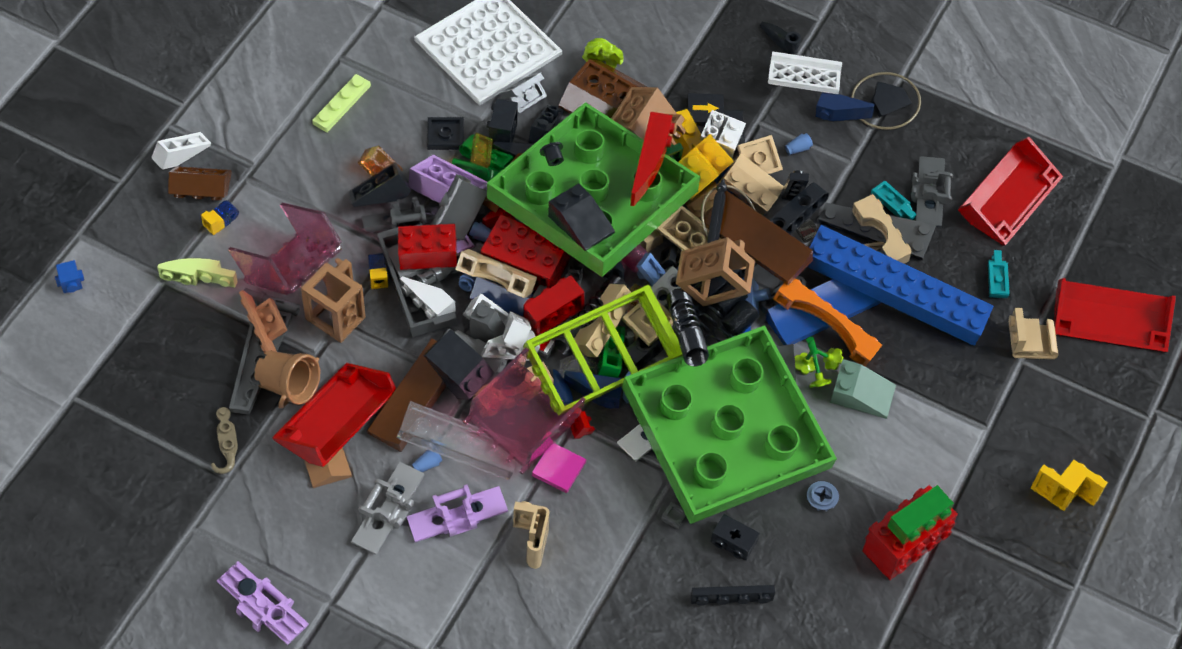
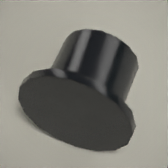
(552, 153)

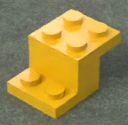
(707, 161)
(1073, 482)

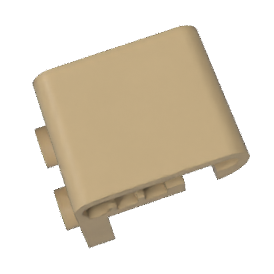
(1030, 338)
(537, 521)

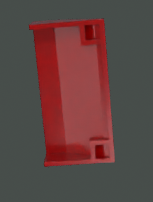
(1011, 191)
(1113, 315)
(335, 413)

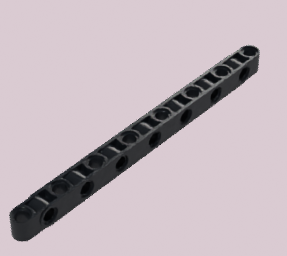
(788, 219)

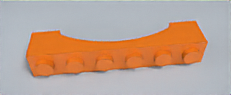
(859, 343)

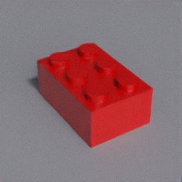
(427, 246)
(554, 305)

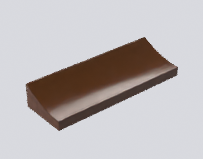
(763, 240)
(420, 386)

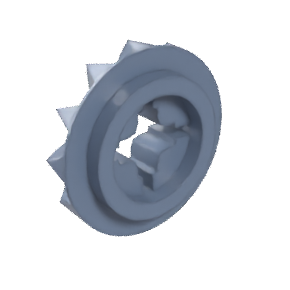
(831, 495)

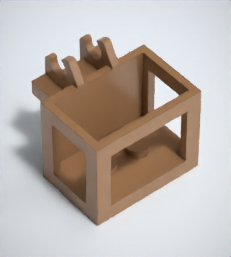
(636, 108)
(711, 261)
(342, 299)

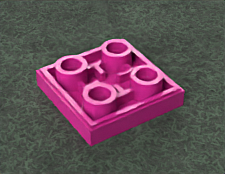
(559, 467)

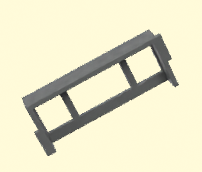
(386, 240)

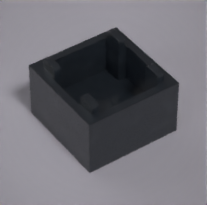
(503, 121)

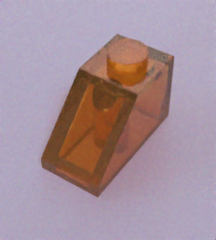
(375, 160)

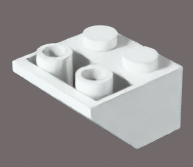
(724, 130)

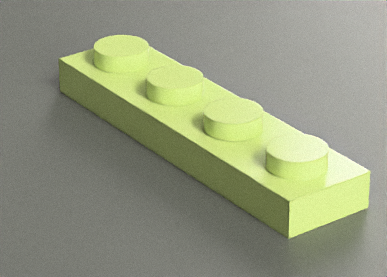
(341, 103)

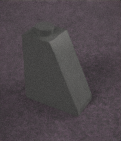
(485, 323)

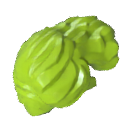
(604, 51)

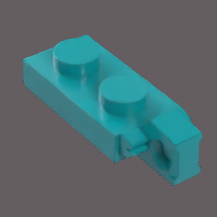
(893, 201)
(998, 276)

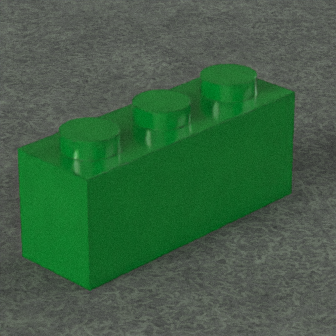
(921, 515)

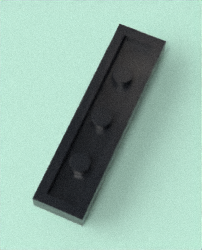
(795, 184)
(725, 595)

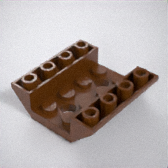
(600, 95)

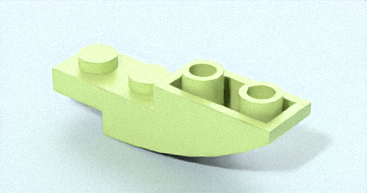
(191, 270)

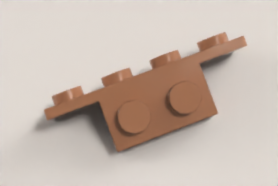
(265, 319)

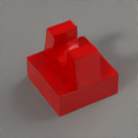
(581, 426)

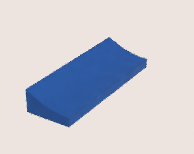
(796, 325)

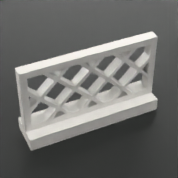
(801, 66)

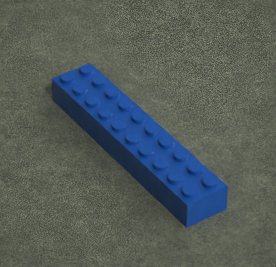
(899, 285)

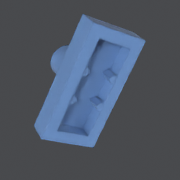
(649, 269)
(757, 295)

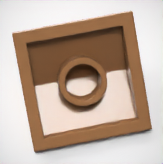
(333, 471)

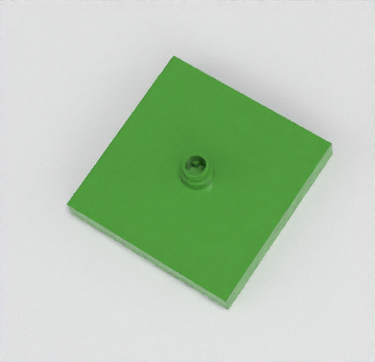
(605, 163)
(728, 425)

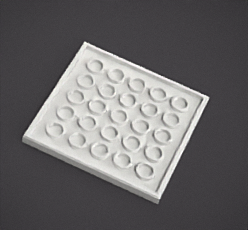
(487, 47)

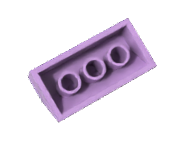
(435, 176)

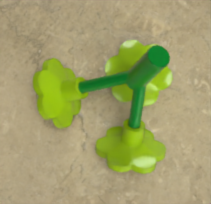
(806, 363)

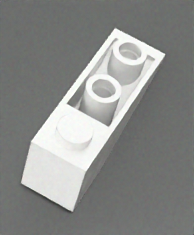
(429, 298)

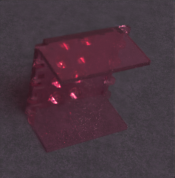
(297, 259)
(519, 414)

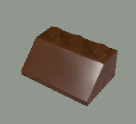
(199, 182)

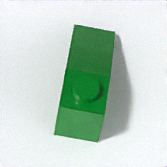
(610, 358)

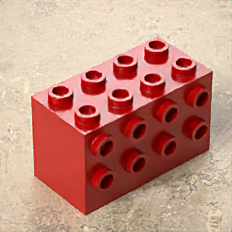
(525, 250)
(889, 552)

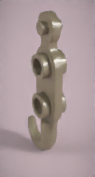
(227, 440)

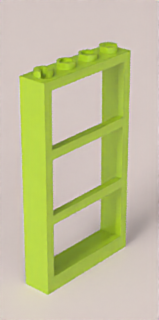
(656, 317)

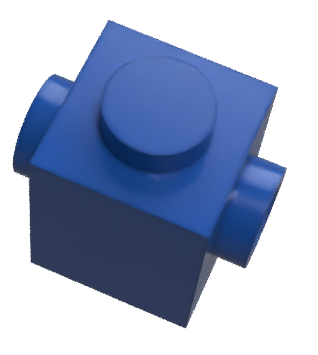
(69, 277)

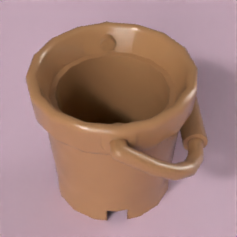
(289, 375)

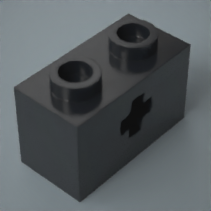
(744, 536)

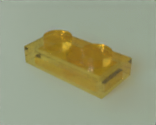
(481, 150)

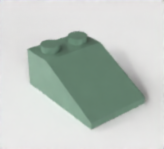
(863, 390)

